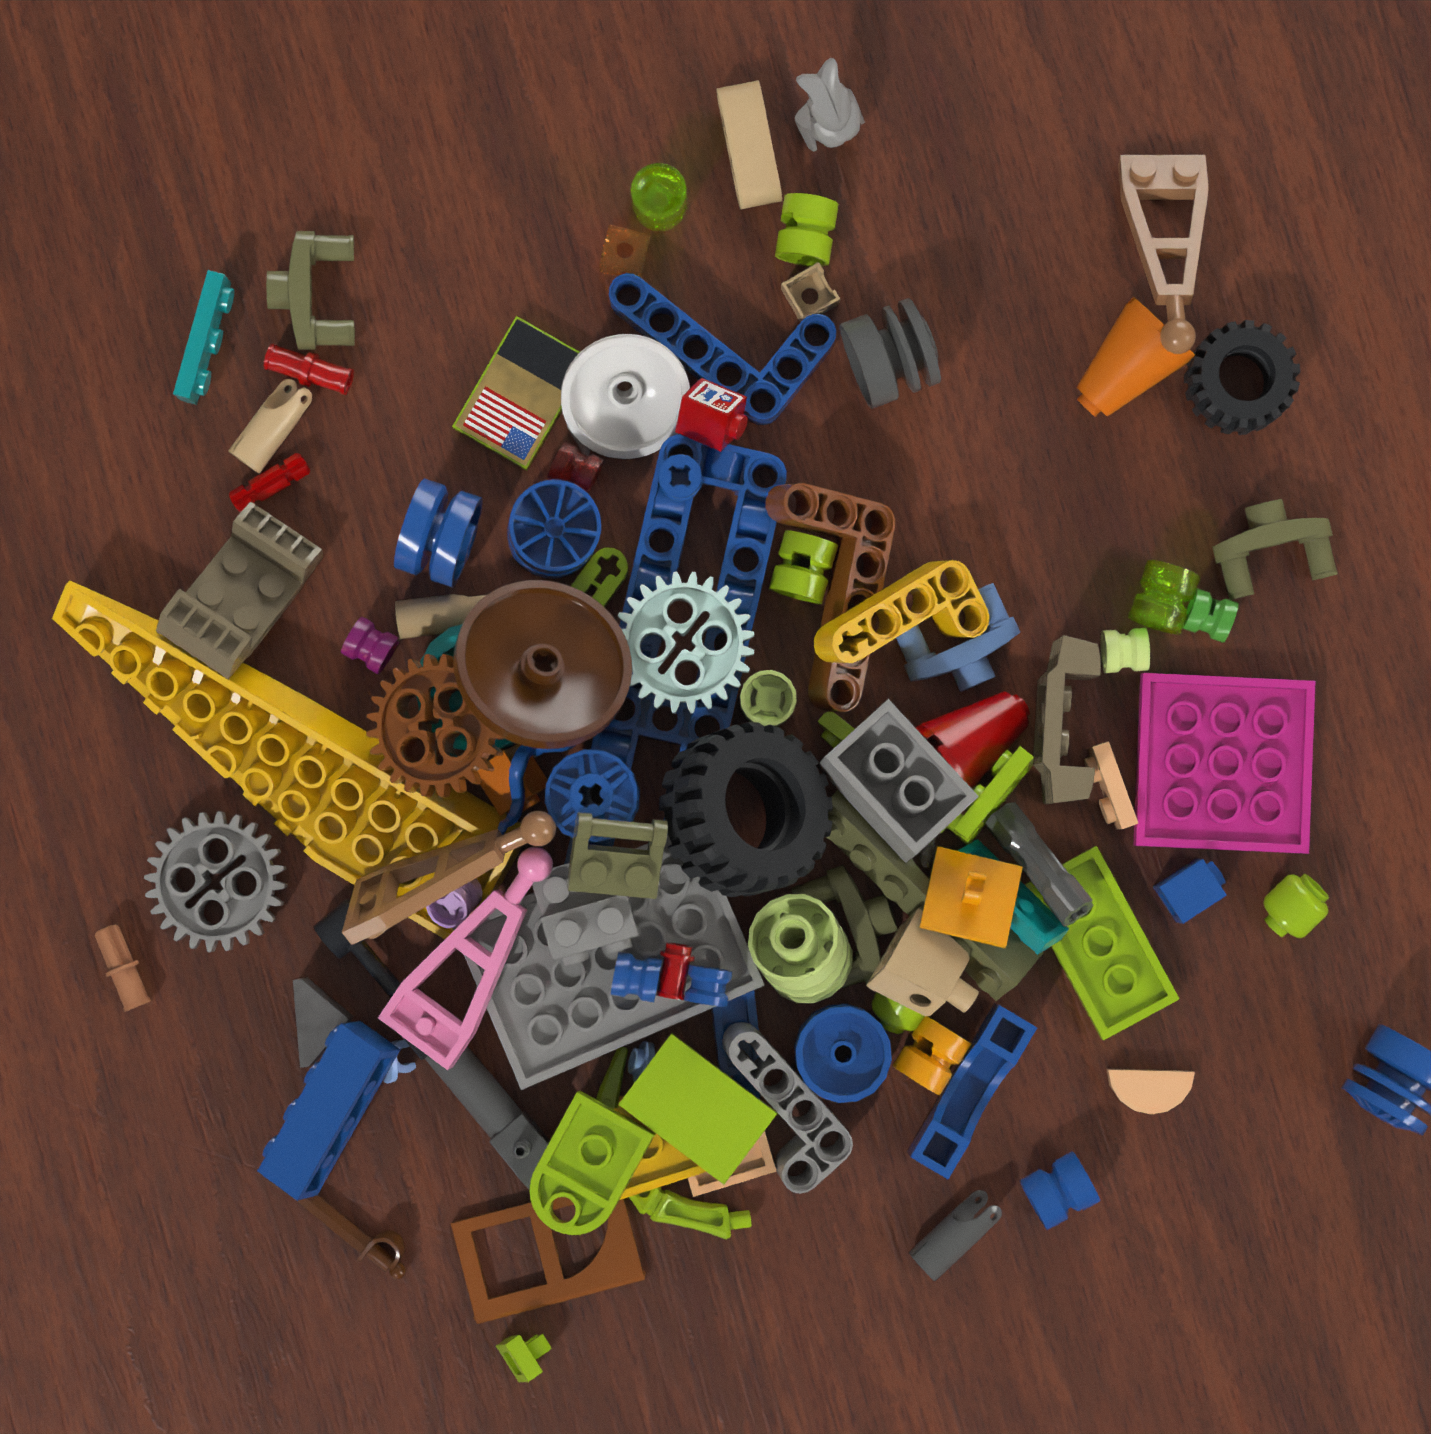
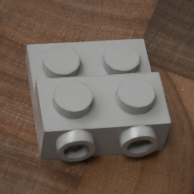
(582, 919)

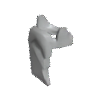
(832, 106)

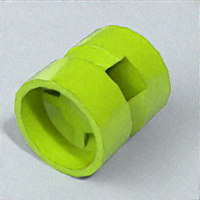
(807, 224)
(801, 582)

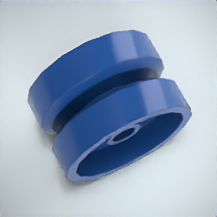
(438, 532)
(861, 1071)

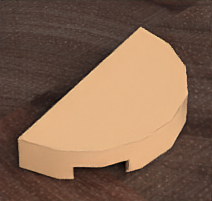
(1150, 1089)

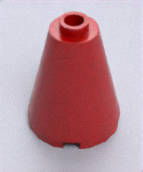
(977, 734)

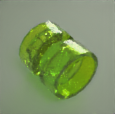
(659, 196)
(1163, 598)

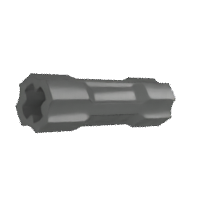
(1058, 887)

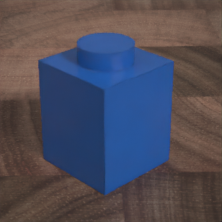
(1191, 889)

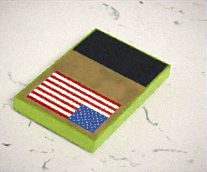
(518, 394)

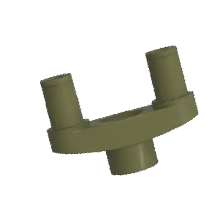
(294, 289)
(1271, 528)
(866, 918)

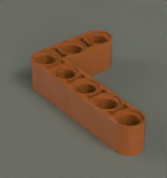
(844, 580)

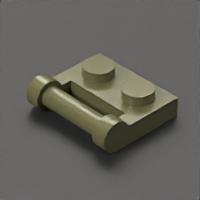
(616, 868)

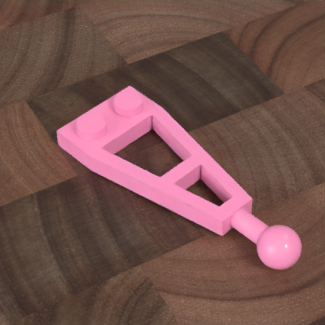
(427, 1022)

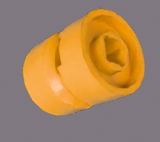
(931, 1055)

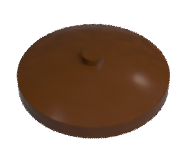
(542, 664)

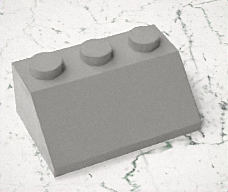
(897, 781)

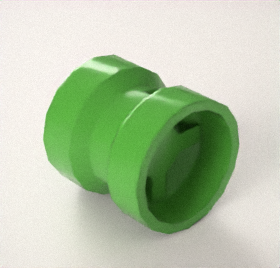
(1210, 615)

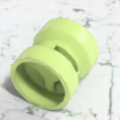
(1124, 650)

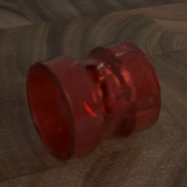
(585, 471)

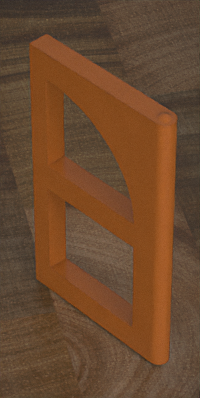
(612, 1267)

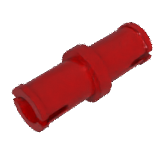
(308, 369)

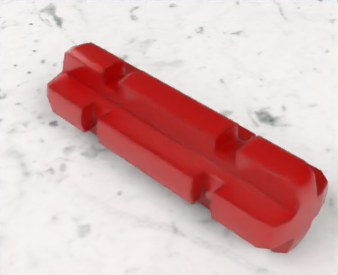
(270, 482)

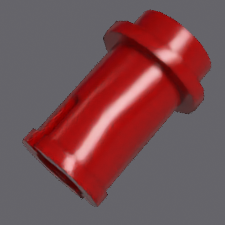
(674, 970)

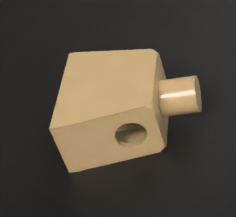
(923, 970)

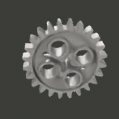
(191, 851)

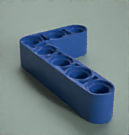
(718, 354)

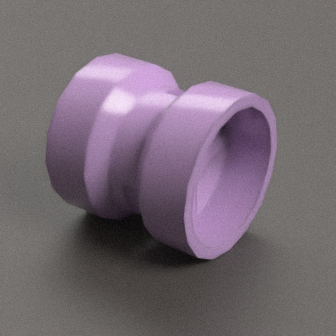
(456, 906)

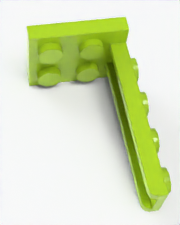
(1006, 772)

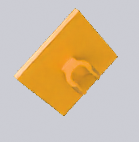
(971, 897)

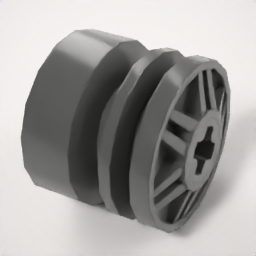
(890, 353)

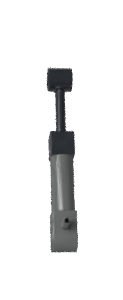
(510, 1129)

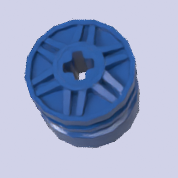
(587, 769)
(1397, 1081)

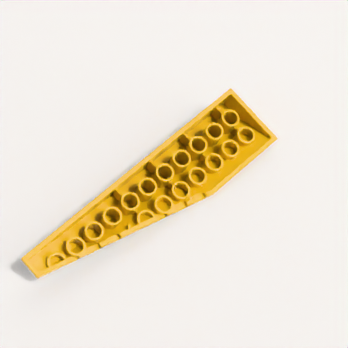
(284, 752)

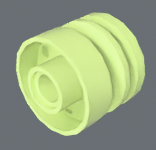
(800, 948)

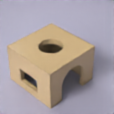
(810, 279)

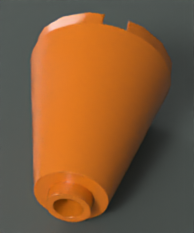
(1128, 362)

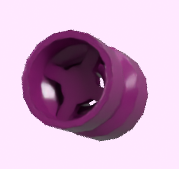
(370, 645)

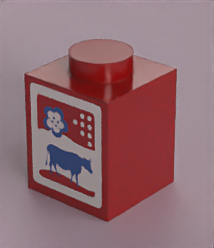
(712, 414)

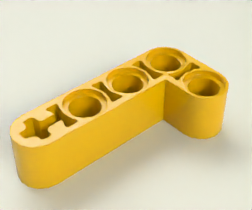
(896, 618)

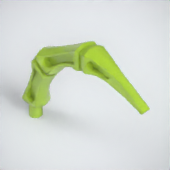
(667, 1205)

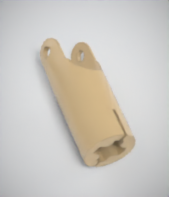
(271, 425)
(432, 614)

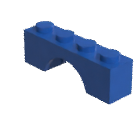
(969, 1090)

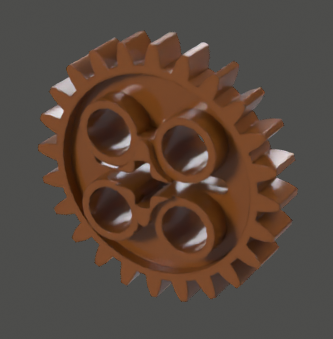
(400, 732)

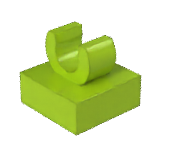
(522, 1355)

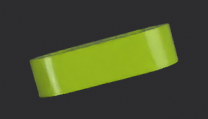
(593, 570)

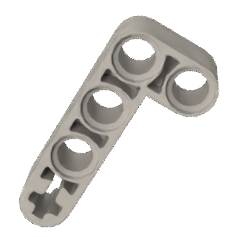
(782, 1098)

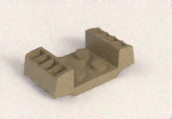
(240, 591)
(1068, 660)

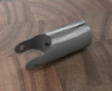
(955, 1235)

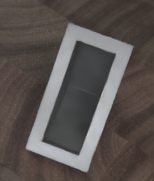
(315, 1019)

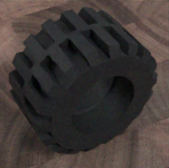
(1268, 354)

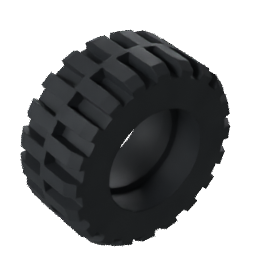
(792, 800)

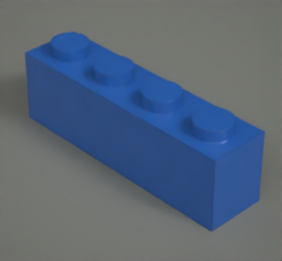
(327, 1109)

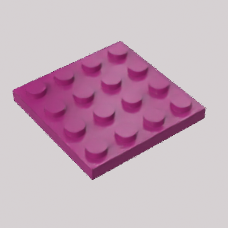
(1224, 763)

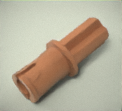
(121, 967)

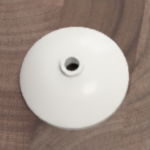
(627, 421)

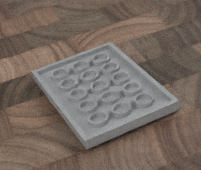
(566, 1016)

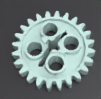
(715, 667)

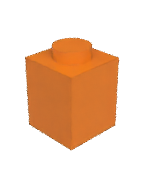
(497, 782)

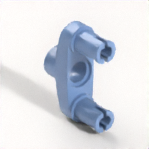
(965, 661)

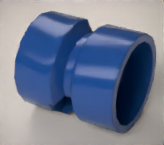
(1058, 1191)

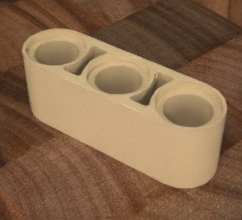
(749, 144)

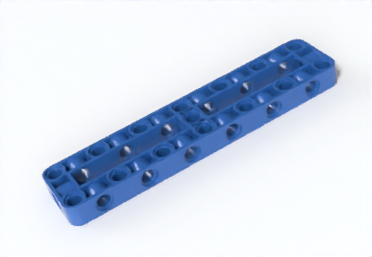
(750, 530)

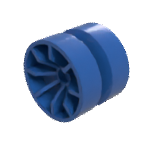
(553, 529)

